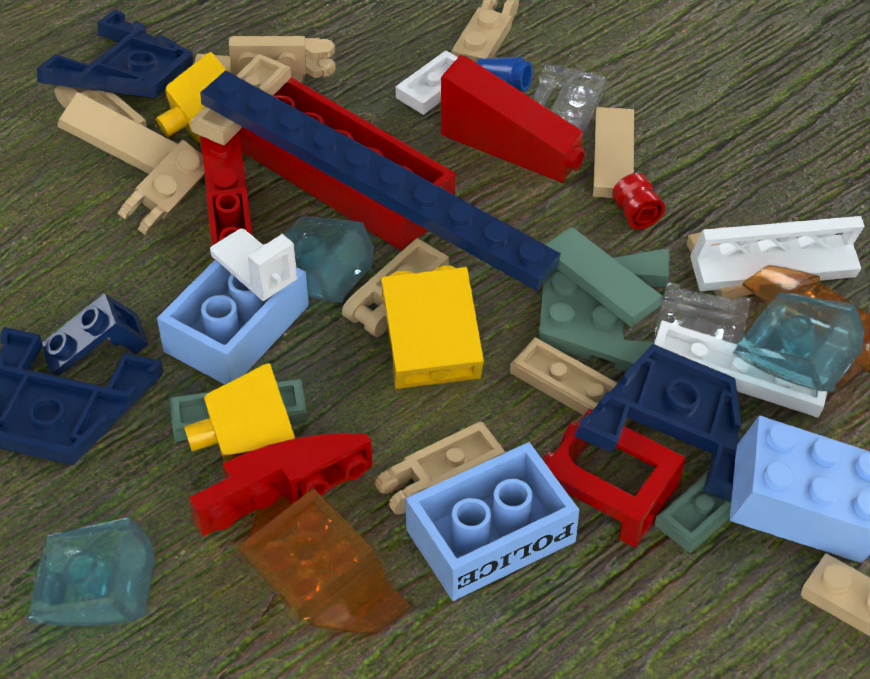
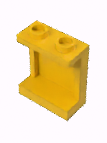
(432, 327)

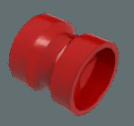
(639, 202)

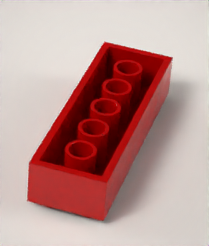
(339, 196)

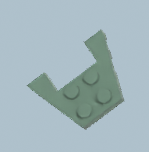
(585, 327)

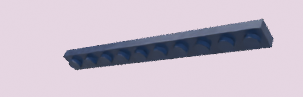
(382, 180)

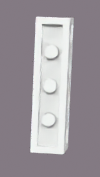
(740, 255)

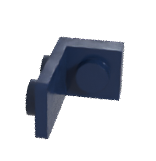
(97, 322)

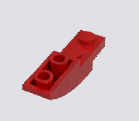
(225, 187)
(279, 470)

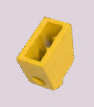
(185, 95)
(242, 416)

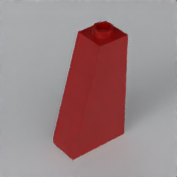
(506, 122)

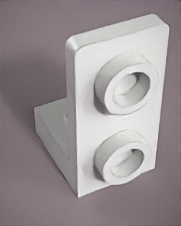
(258, 266)

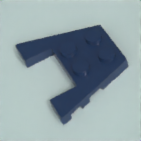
(132, 66)
(678, 400)
(60, 415)

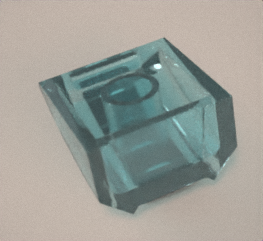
(331, 254)
(804, 340)
(93, 576)

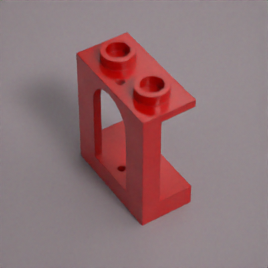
(634, 512)

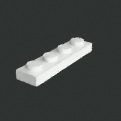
(749, 379)

